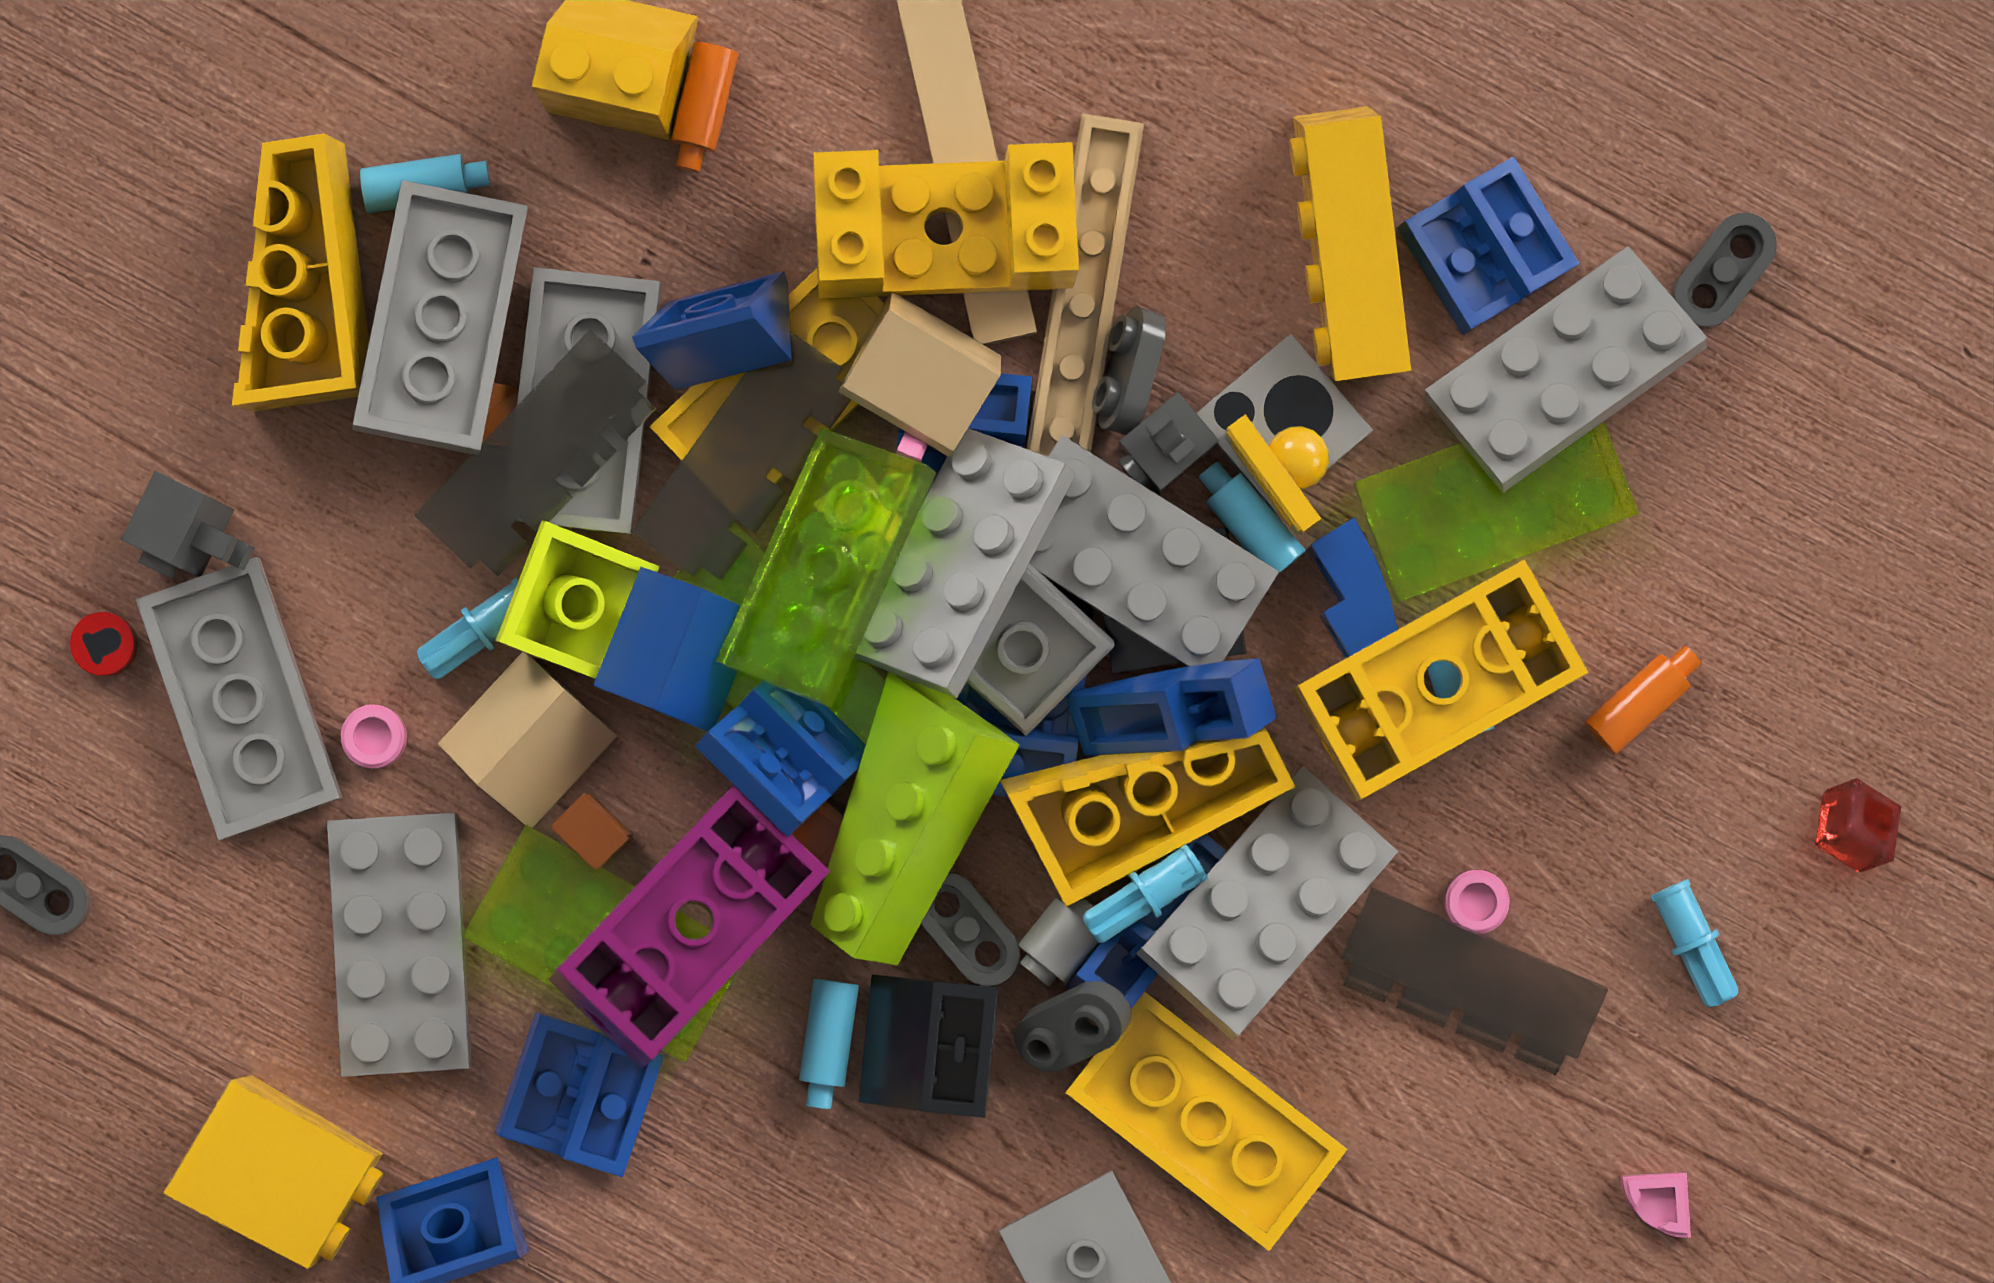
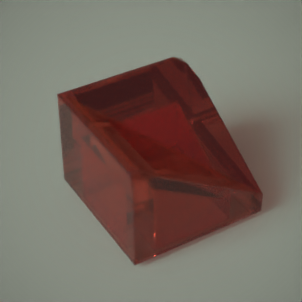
(1858, 825)

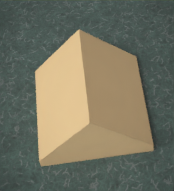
(922, 374)
(527, 740)

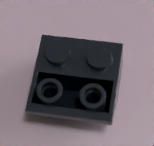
(928, 1045)

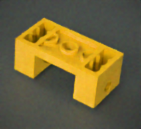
(1011, 214)
(1375, 703)

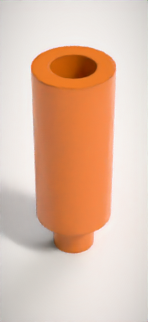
(703, 103)
(1642, 699)

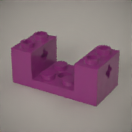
(646, 978)

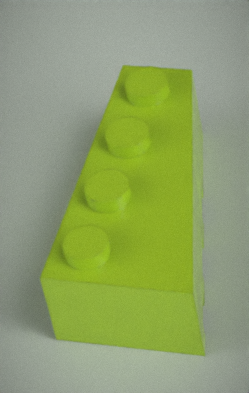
(907, 817)

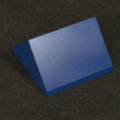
(719, 332)
(669, 650)
(451, 1225)

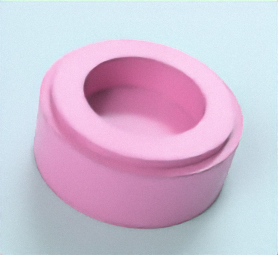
(373, 736)
(1477, 901)

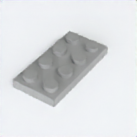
(559, 315)
(440, 318)
(1565, 369)
(963, 560)
(1148, 563)
(239, 699)
(1267, 903)
(399, 944)

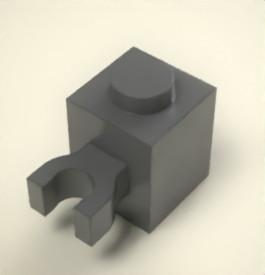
(1166, 445)
(182, 529)

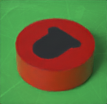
(103, 644)

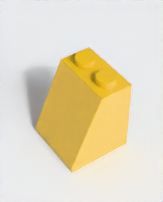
(615, 64)
(276, 1172)

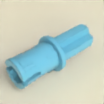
(467, 635)
(1145, 894)
(1696, 944)

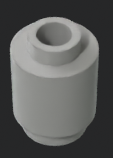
(1058, 942)

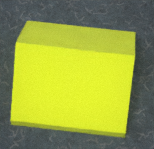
(569, 599)

